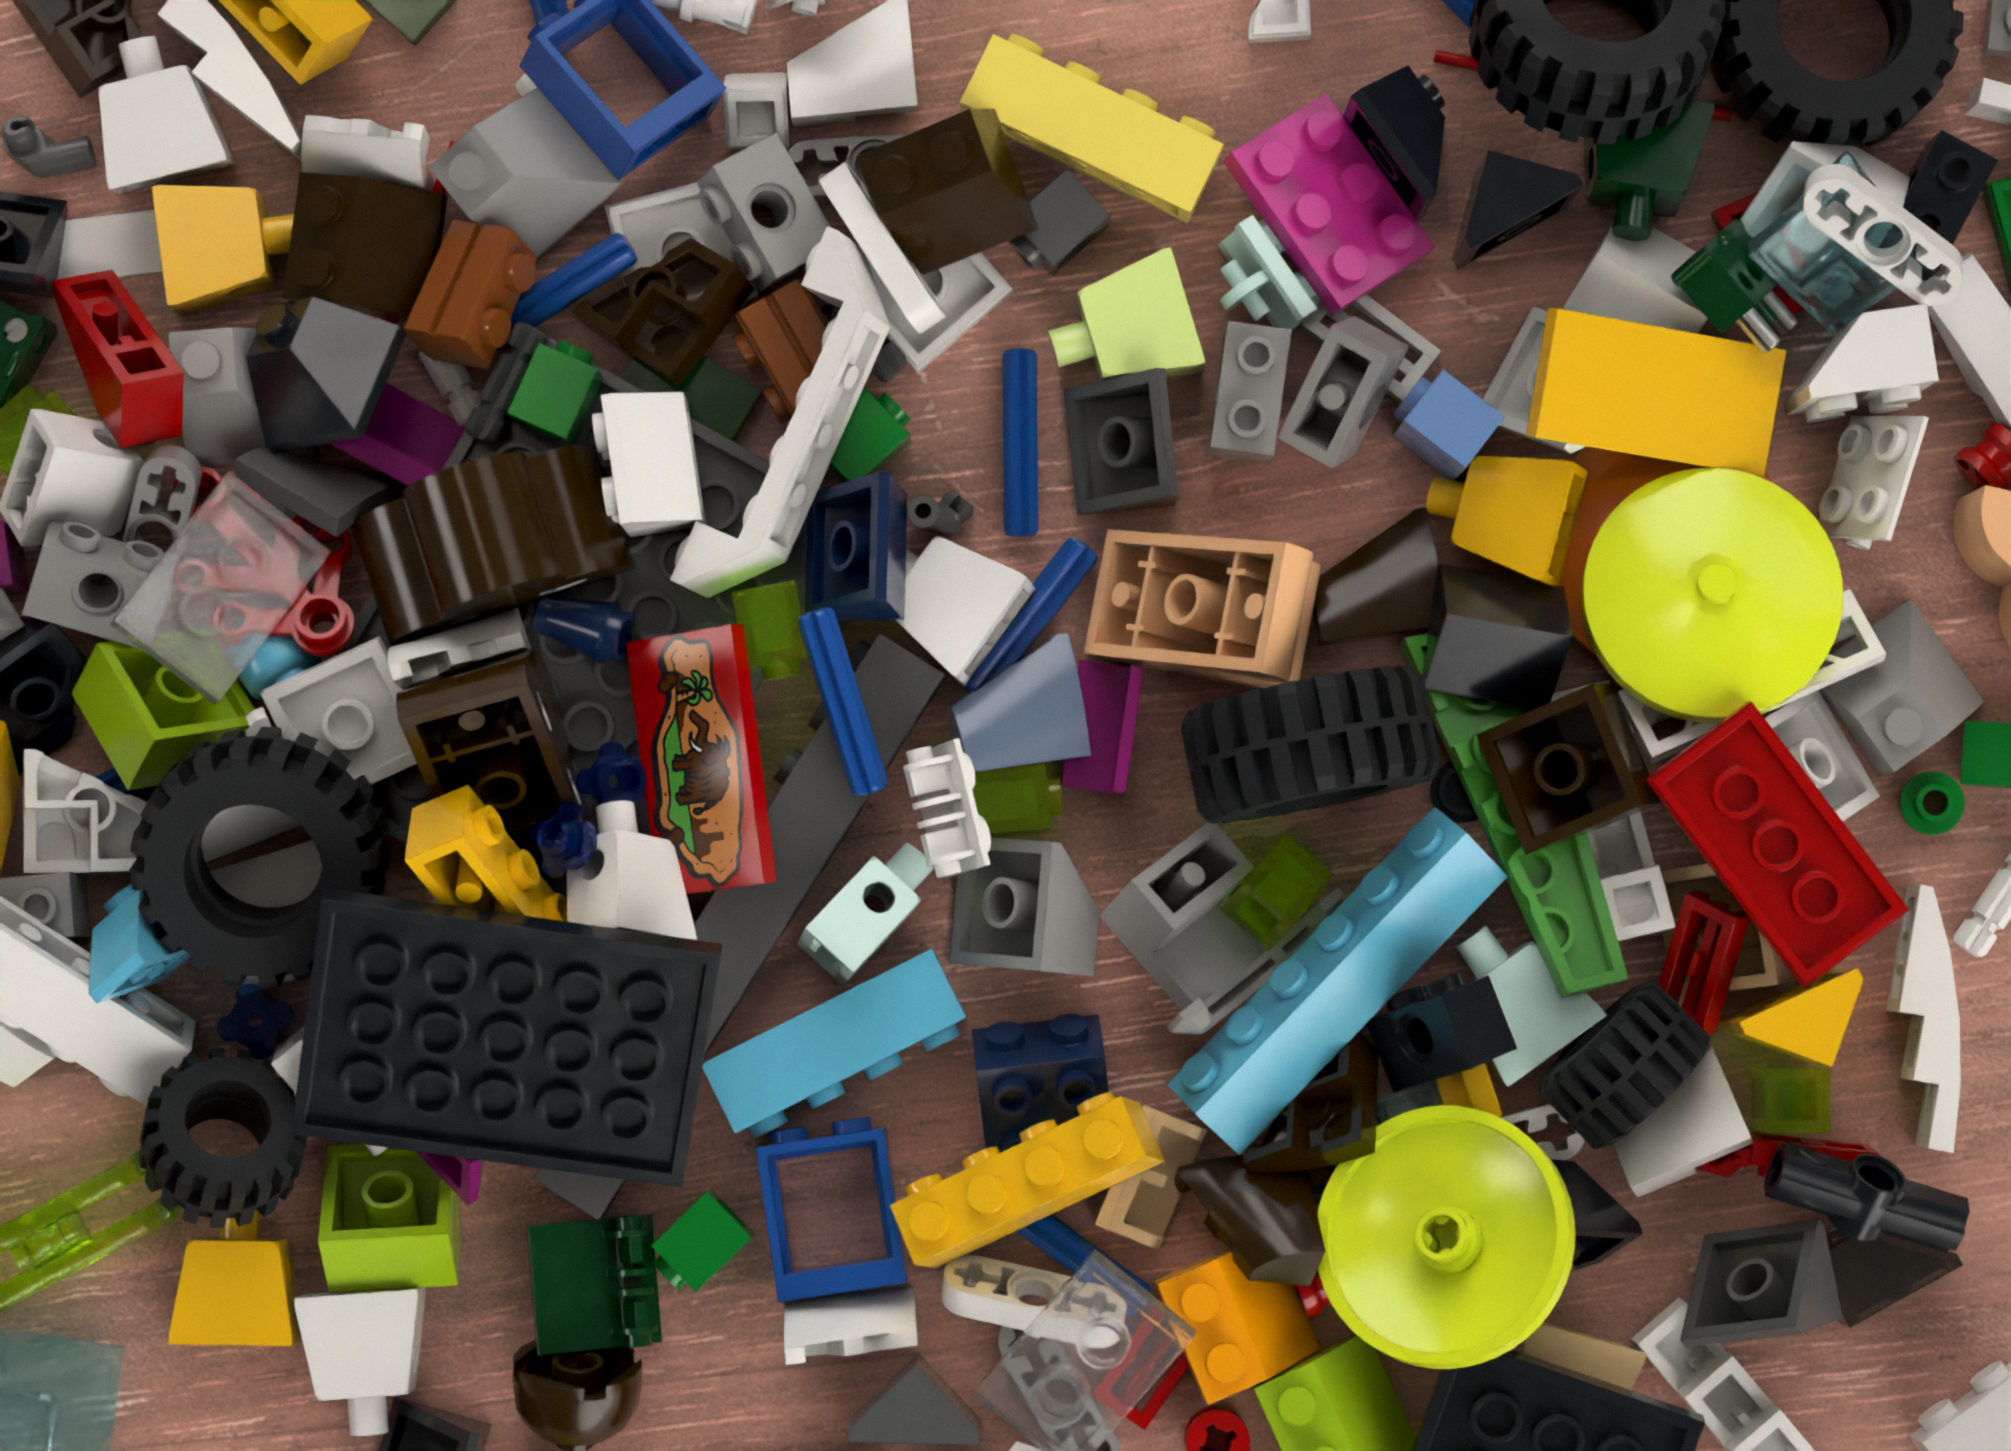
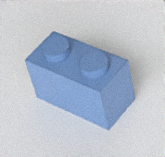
(1445, 423)

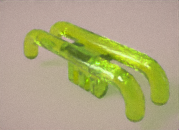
(58, 1240)

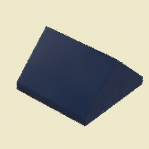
(858, 549)

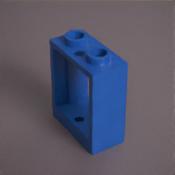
(661, 48)
(839, 1276)

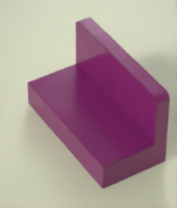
(405, 437)
(1111, 710)

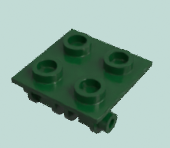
(594, 1284)

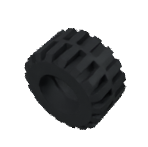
(1625, 1065)
(210, 1183)

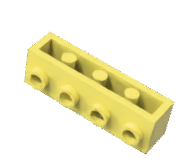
(1093, 127)

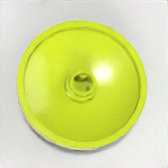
(1711, 594)
(1446, 1238)

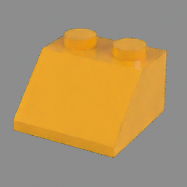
(1242, 1325)

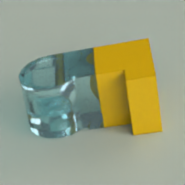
(1465, 1089)

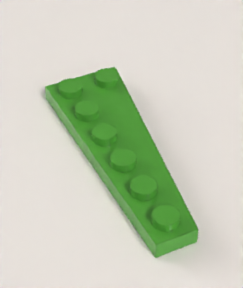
(1553, 886)

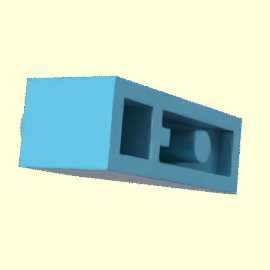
(128, 950)

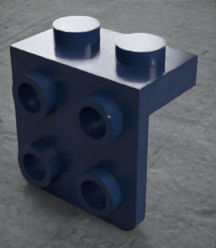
(1036, 1073)

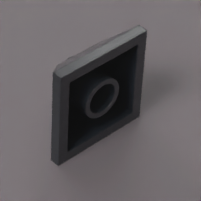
(1402, 132)
(318, 371)

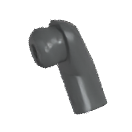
(40, 153)
(942, 517)

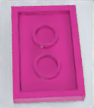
(1328, 204)

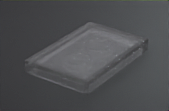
(220, 588)
(1085, 1359)

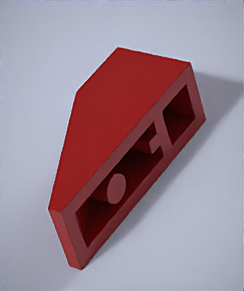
(122, 359)

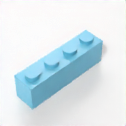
(834, 1041)

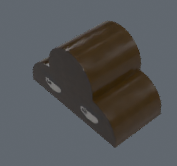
(489, 539)
(499, 735)

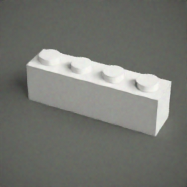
(46, 993)

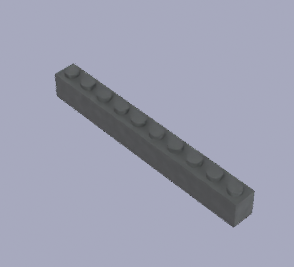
(806, 829)

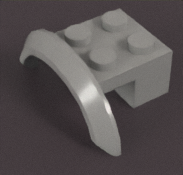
(1188, 943)

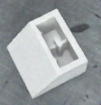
(1873, 361)
(651, 462)

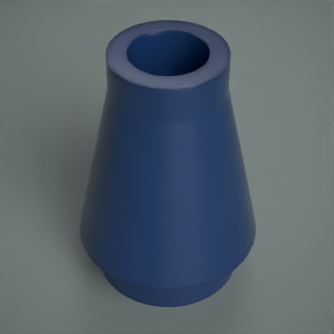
(588, 627)

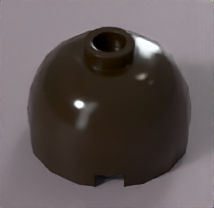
(576, 1395)

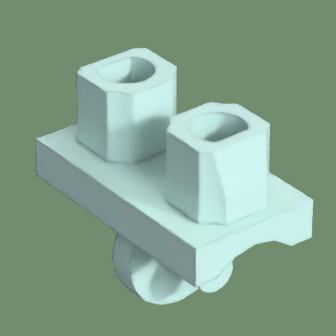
(1263, 278)

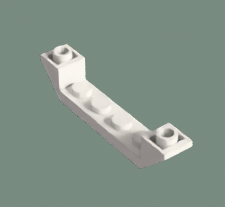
(799, 459)

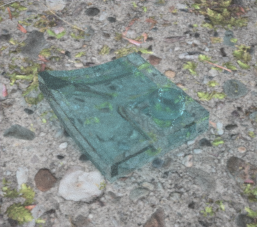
(1817, 269)
(57, 1392)

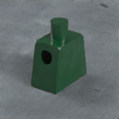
(1646, 173)

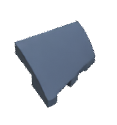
(1026, 712)

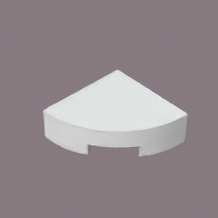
(1280, 21)

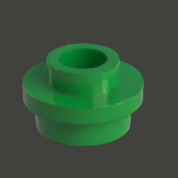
(1912, 803)

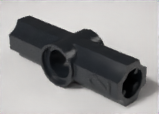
(1866, 1197)

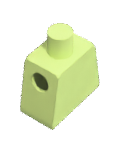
(1133, 323)

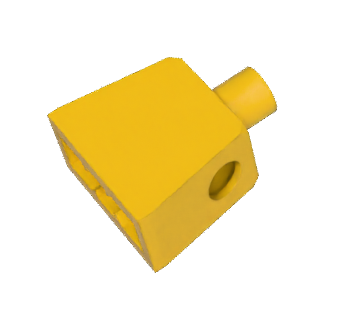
(216, 244)
(1514, 512)
(236, 1290)

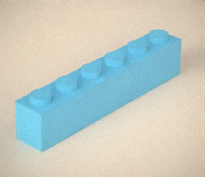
(1337, 980)

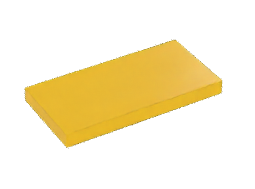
(1655, 392)

